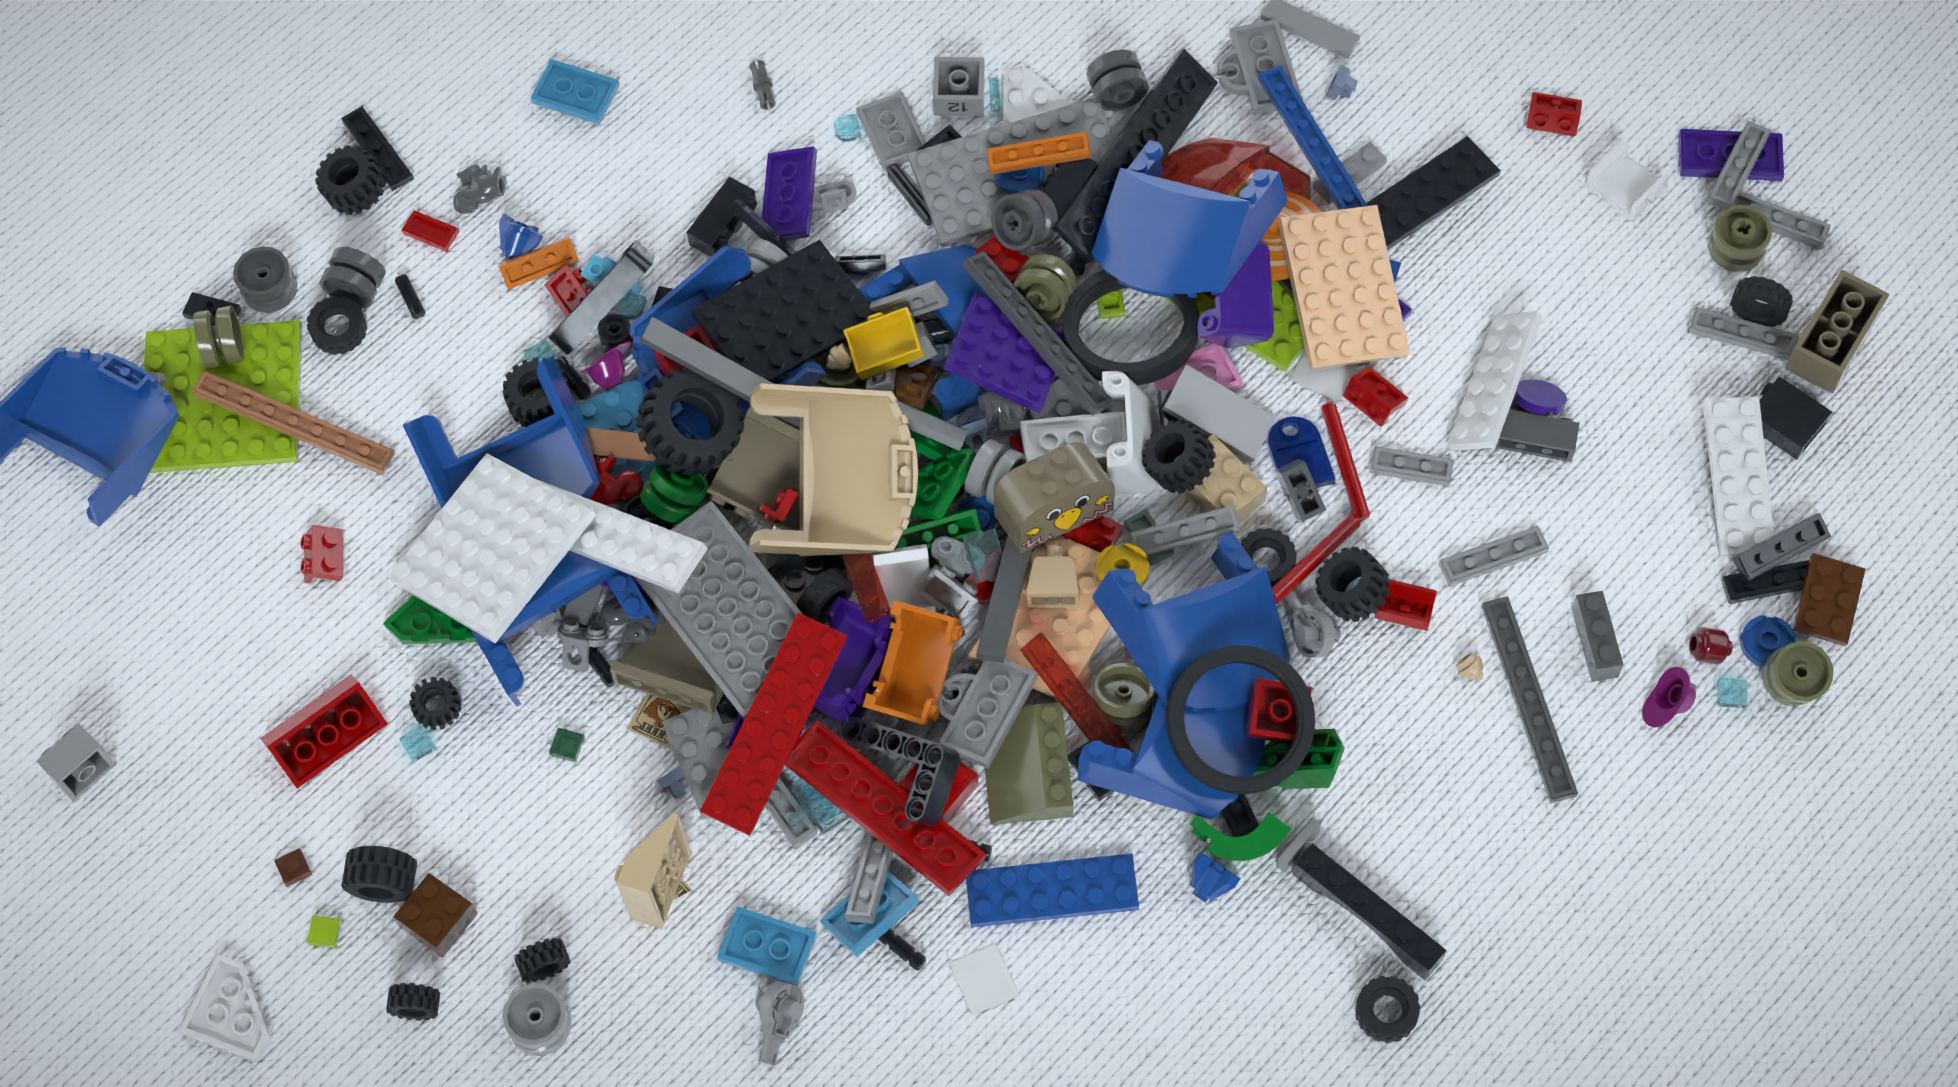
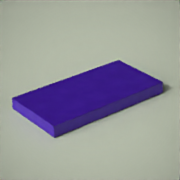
(1706, 152)
(790, 192)

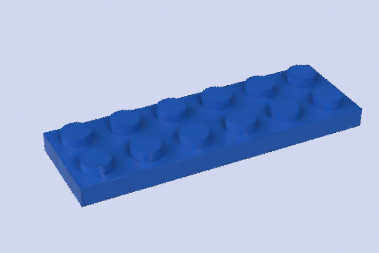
(1052, 890)

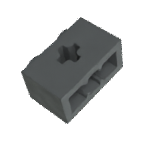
(1300, 490)

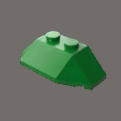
(953, 525)
(1318, 765)

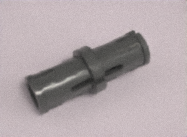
(762, 85)

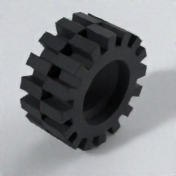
(431, 689)
(542, 960)
(413, 1001)

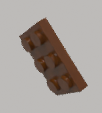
(1829, 599)

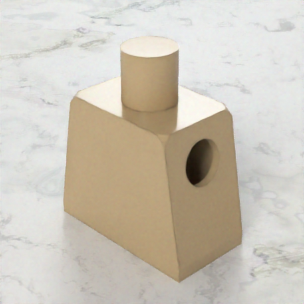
(1052, 581)

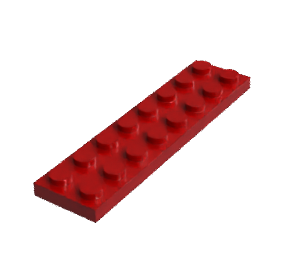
(773, 724)
(879, 807)

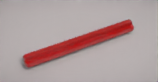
(1345, 461)
(1315, 557)

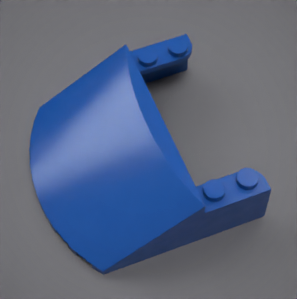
(1180, 236)
(959, 286)
(675, 310)
(95, 415)
(548, 450)
(566, 582)
(1181, 629)
(1158, 774)

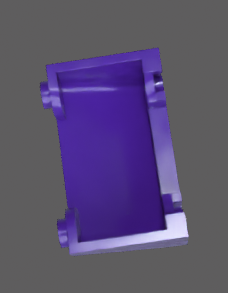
(1245, 307)
(857, 663)

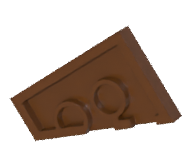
(915, 383)

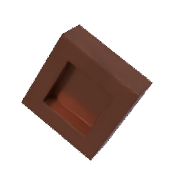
(293, 867)

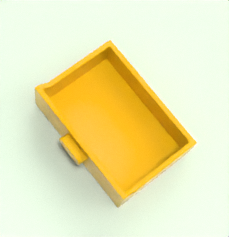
(884, 342)

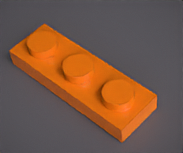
(538, 262)

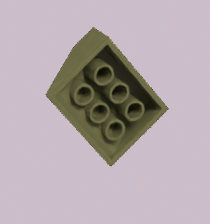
(1031, 769)

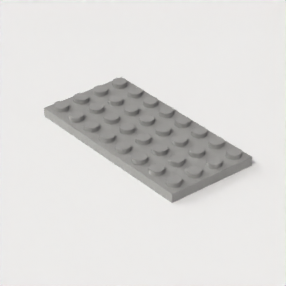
(957, 174)
(727, 609)

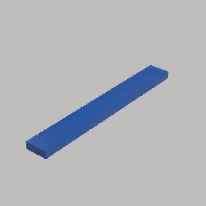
(1310, 139)

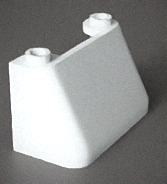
(1126, 458)

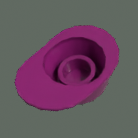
(609, 368)
(1670, 696)

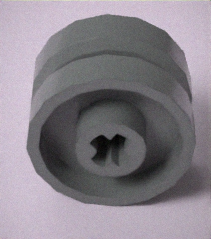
(1117, 80)
(1024, 219)
(353, 276)
(265, 279)

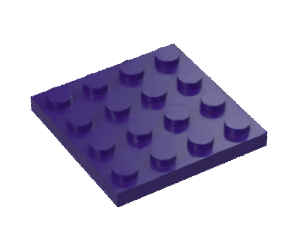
(999, 357)

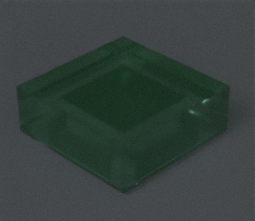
(567, 745)

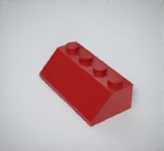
(324, 731)

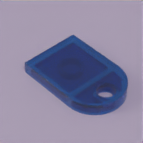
(1304, 445)

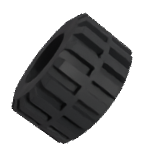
(339, 169)
(518, 384)
(1189, 467)
(1340, 572)
(379, 874)

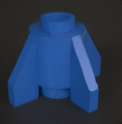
(517, 237)
(1211, 879)

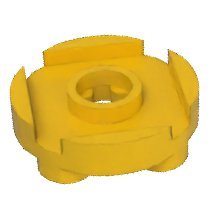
(1120, 556)

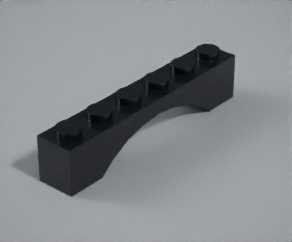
(1403, 937)

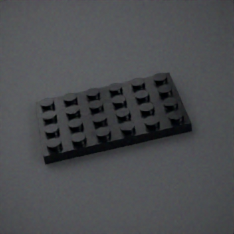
(784, 313)

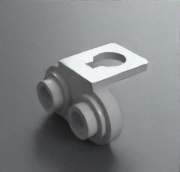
(834, 196)
(952, 555)
(581, 637)

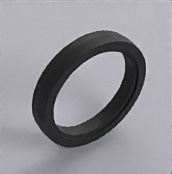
(1139, 372)
(1291, 681)

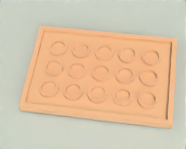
(1343, 287)
(1071, 631)

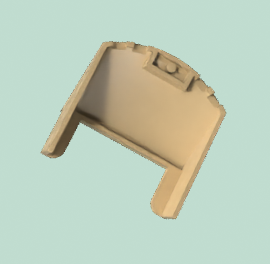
(853, 470)

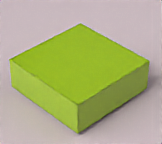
(1111, 305)
(324, 931)

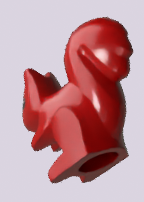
(611, 489)

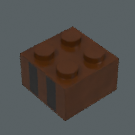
(435, 915)

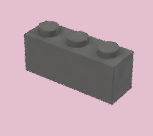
(1539, 435)
(1597, 636)

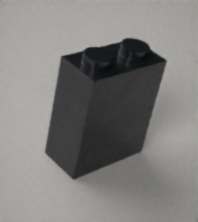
(1791, 417)

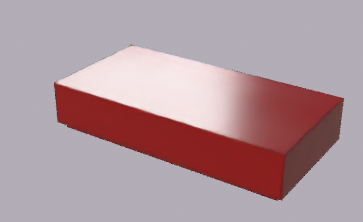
(430, 231)

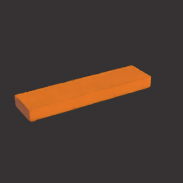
(1038, 153)

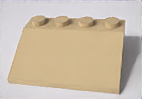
(654, 873)

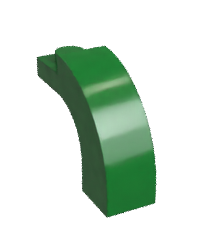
(1244, 848)

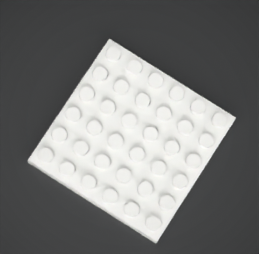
(491, 547)

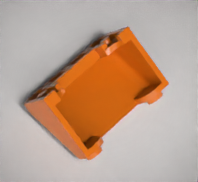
(915, 664)

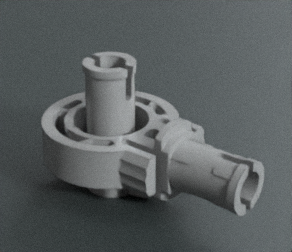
(1307, 634)
(778, 1017)

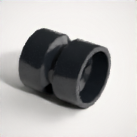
(613, 331)

